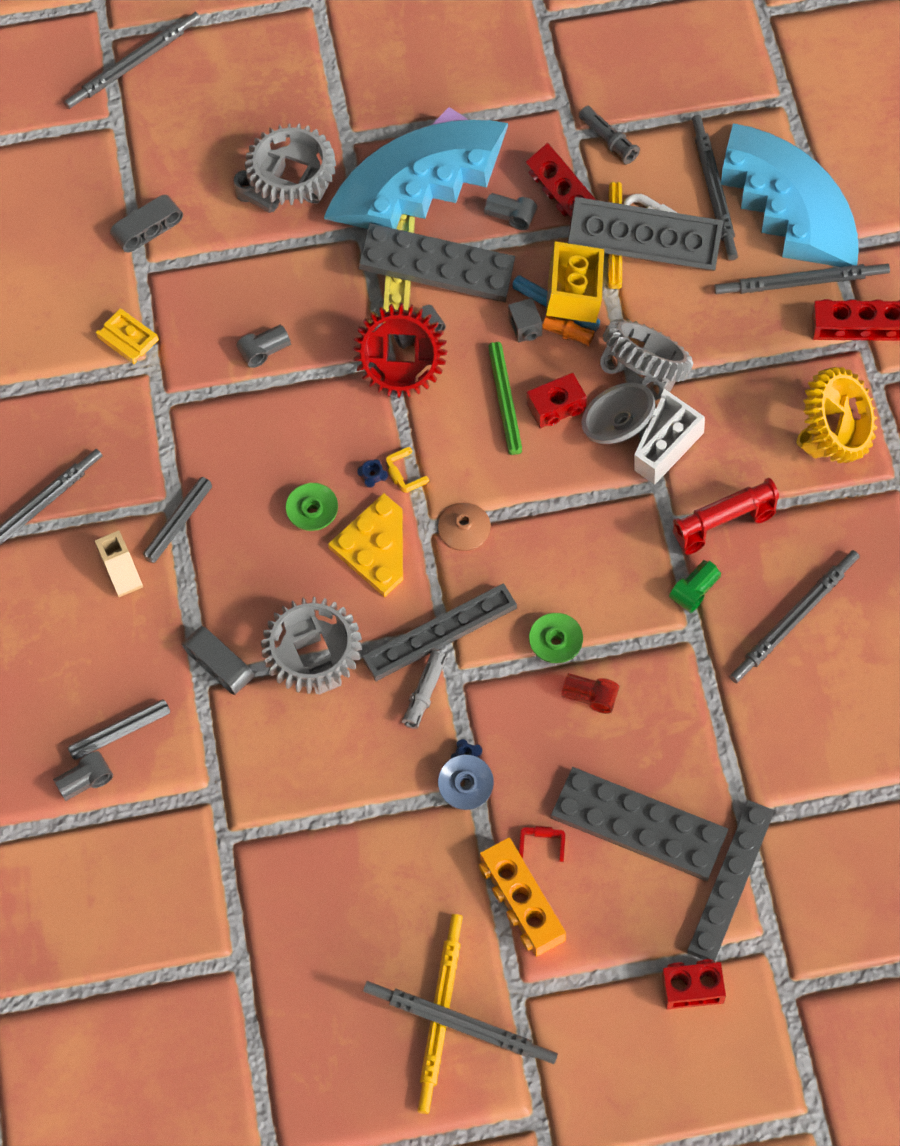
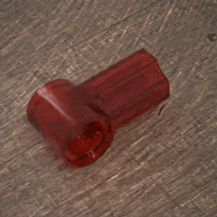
(598, 694)

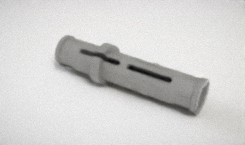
(421, 697)

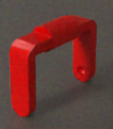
(544, 832)

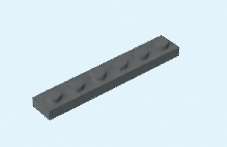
(439, 632)
(731, 881)

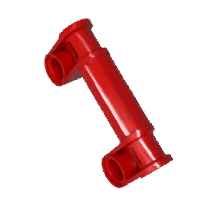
(758, 501)

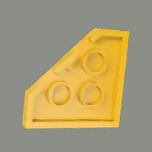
(374, 545)

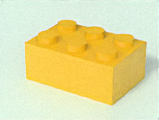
(575, 282)

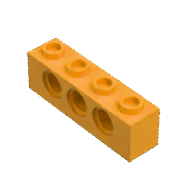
(506, 857)

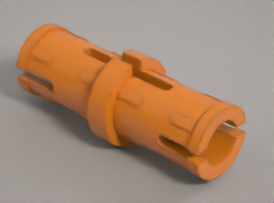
(568, 330)

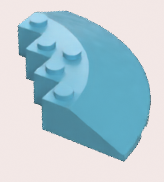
(415, 169)
(794, 195)

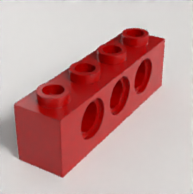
(548, 161)
(852, 325)

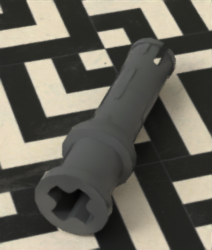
(615, 140)

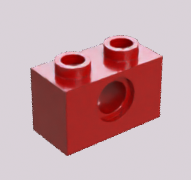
(563, 389)

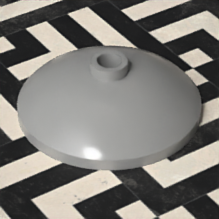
(618, 413)

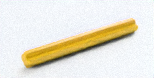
(615, 261)

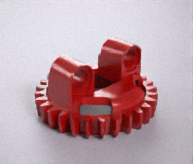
(400, 374)

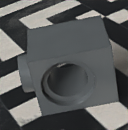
(525, 320)

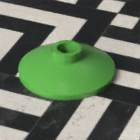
(311, 497)
(558, 627)

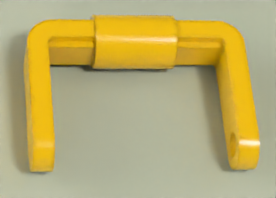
(396, 475)

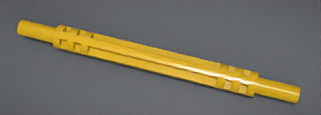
(436, 1032)

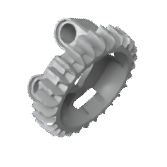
(266, 166)
(658, 360)
(303, 630)

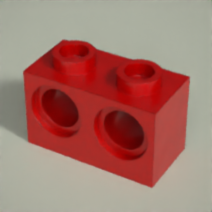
(695, 993)

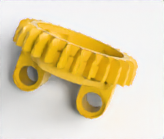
(830, 395)

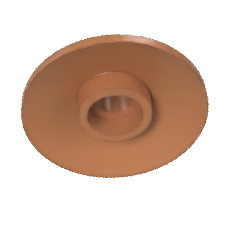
(464, 536)

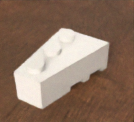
(668, 437)

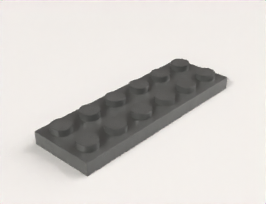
(646, 233)
(437, 262)
(639, 823)

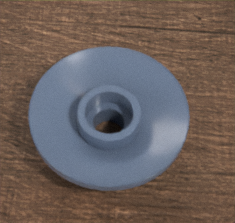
(465, 768)

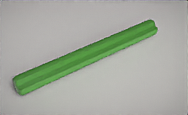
(505, 398)

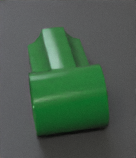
(692, 590)

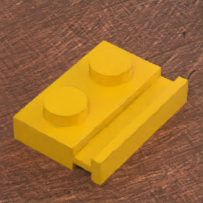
(127, 336)

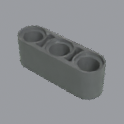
(146, 223)
(218, 660)

